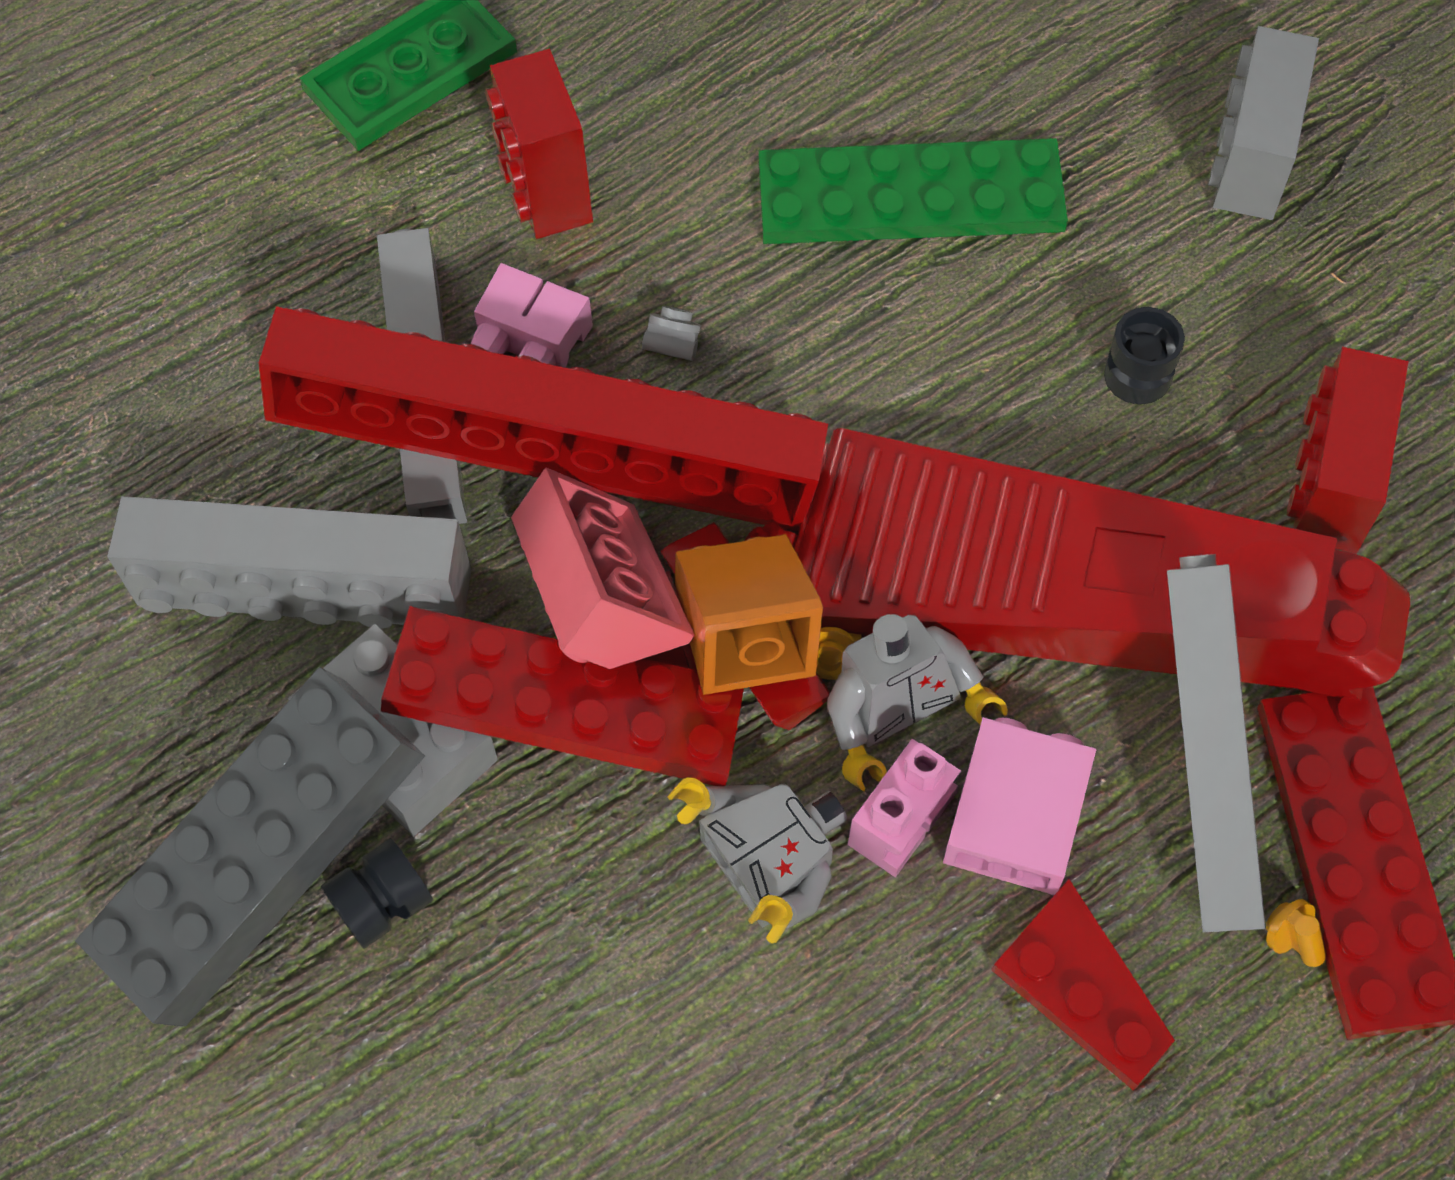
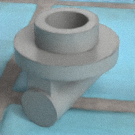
(672, 333)

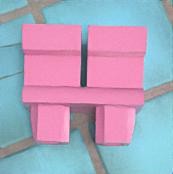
(530, 317)
(903, 807)

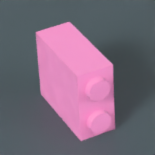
(1020, 805)

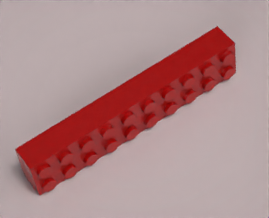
(539, 416)

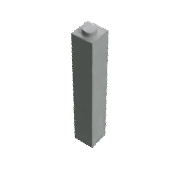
(414, 305)
(1215, 745)

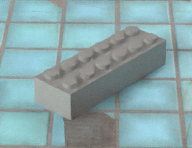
(288, 561)

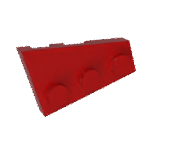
(1085, 988)

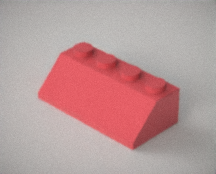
(598, 573)

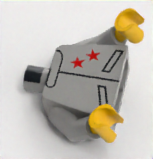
(897, 680)
(766, 845)

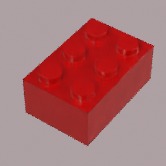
(540, 144)
(1348, 447)

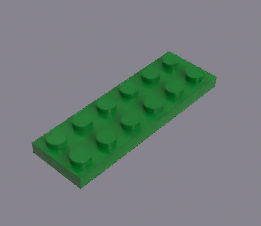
(911, 191)

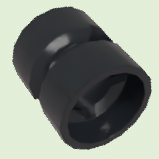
(1144, 355)
(377, 893)

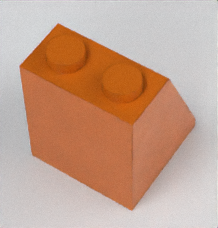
(749, 613)

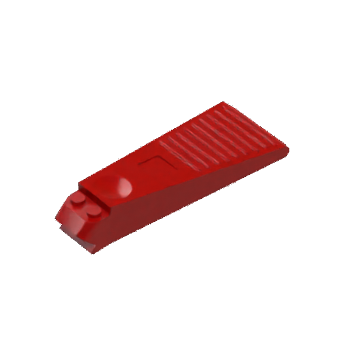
(1082, 569)

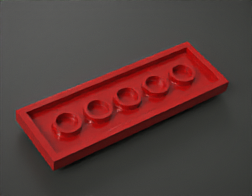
(536, 695)
(1361, 863)

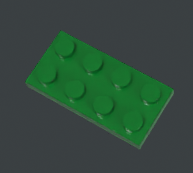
(407, 67)

